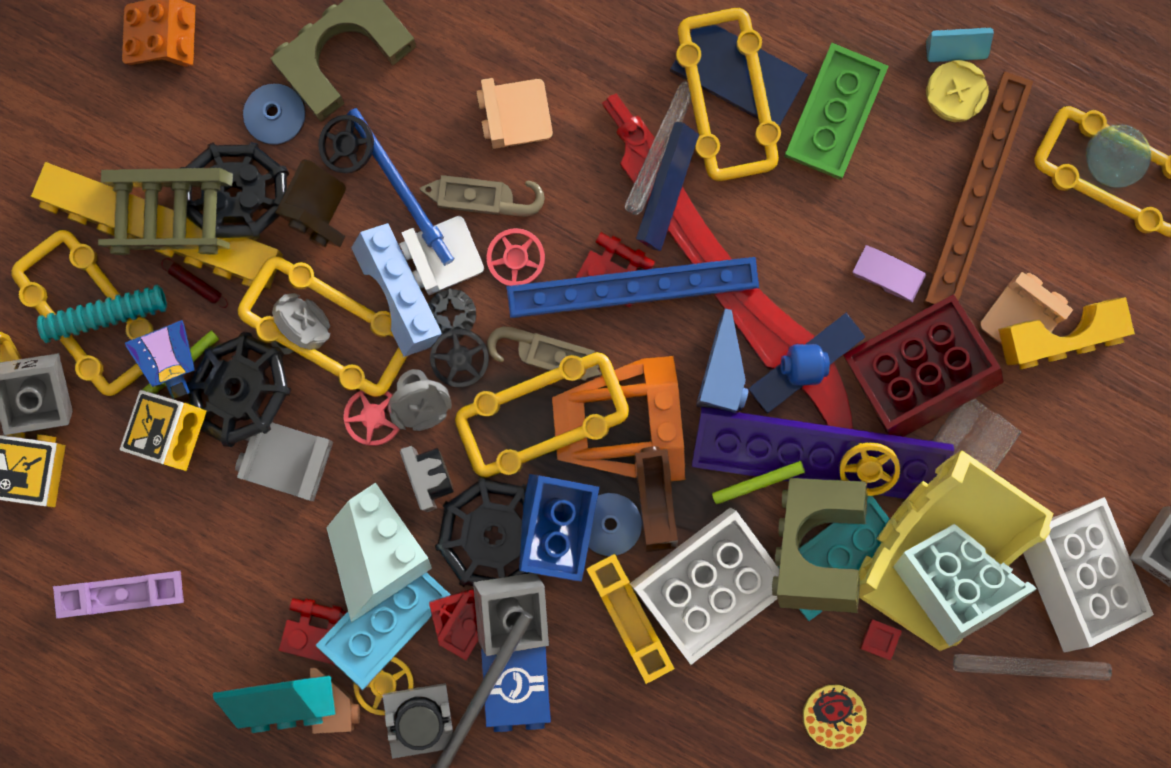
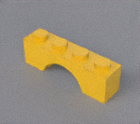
(1100, 323)
(630, 619)

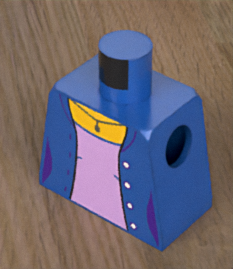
(164, 357)

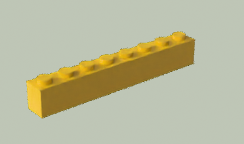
(96, 202)

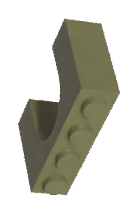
(300, 58)
(807, 506)

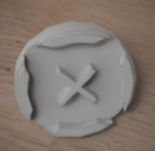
(300, 322)
(418, 402)

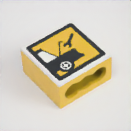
(163, 430)
(30, 469)

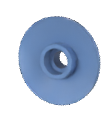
(276, 128)
(628, 525)

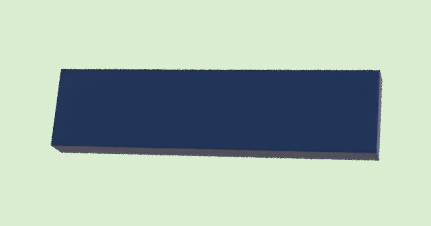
(667, 186)
(834, 340)

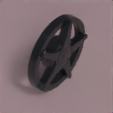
(346, 144)
(459, 358)

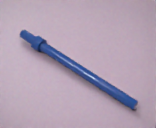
(431, 234)

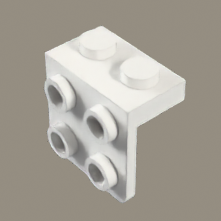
(430, 269)

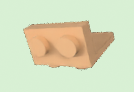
(515, 112)
(1025, 301)

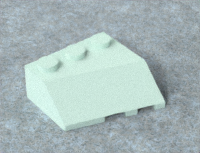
(373, 551)
(959, 583)

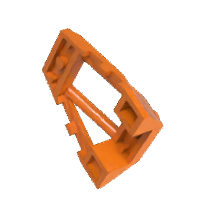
(663, 410)

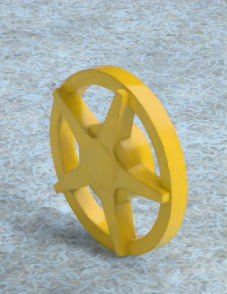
(870, 468)
(384, 683)

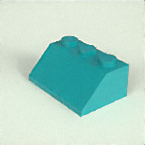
(278, 704)

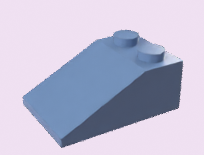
(724, 374)

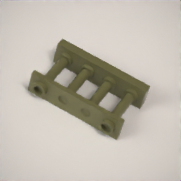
(152, 182)

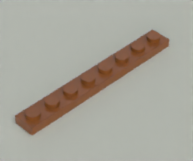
(979, 188)

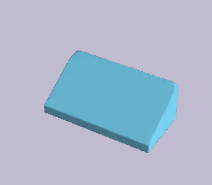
(959, 44)

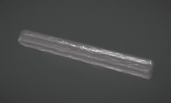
(649, 170)
(1032, 667)

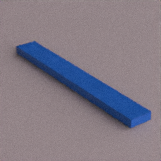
(632, 287)

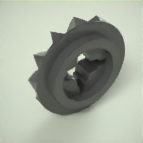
(461, 302)

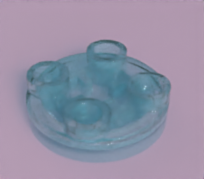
(1118, 155)

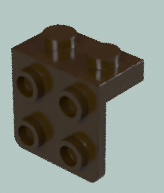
(312, 203)

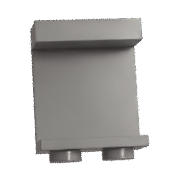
(285, 461)

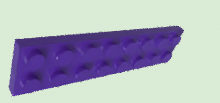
(762, 444)

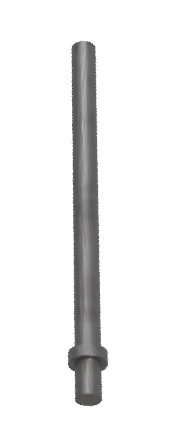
(484, 690)

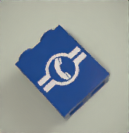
(520, 692)

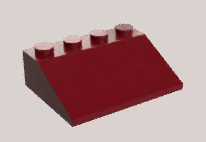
(924, 367)

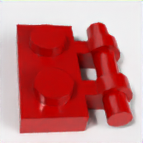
(602, 265)
(301, 637)

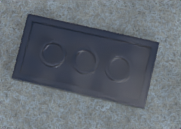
(726, 74)

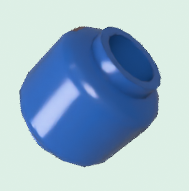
(805, 364)

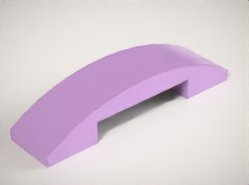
(118, 594)

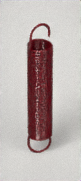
(194, 283)

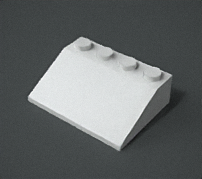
(1087, 577)
(709, 585)

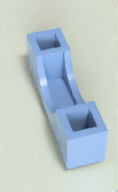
(410, 314)

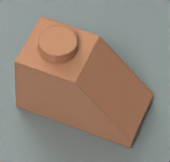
(346, 712)

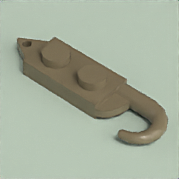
(481, 196)
(539, 349)

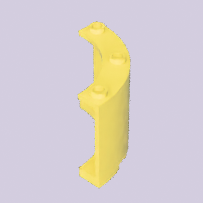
(961, 495)

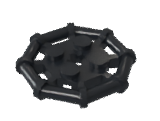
(249, 181)
(251, 394)
(474, 528)

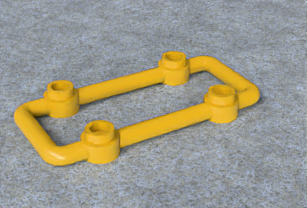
(748, 44)
(1067, 175)
(300, 277)
(35, 296)
(593, 427)

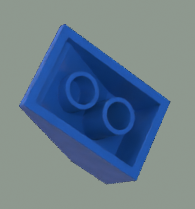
(556, 527)

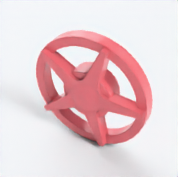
(515, 257)
(372, 417)

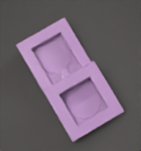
(889, 273)

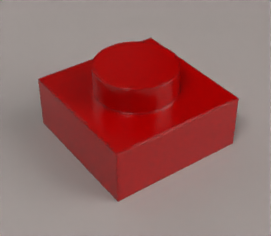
(880, 639)

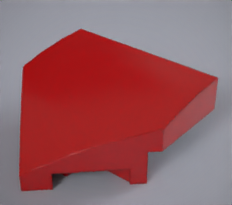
(456, 622)

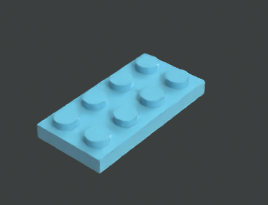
(377, 636)

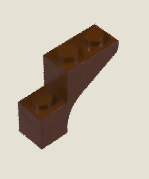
(655, 498)

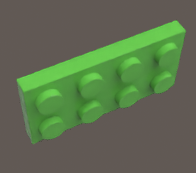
(836, 111)

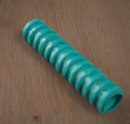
(101, 313)

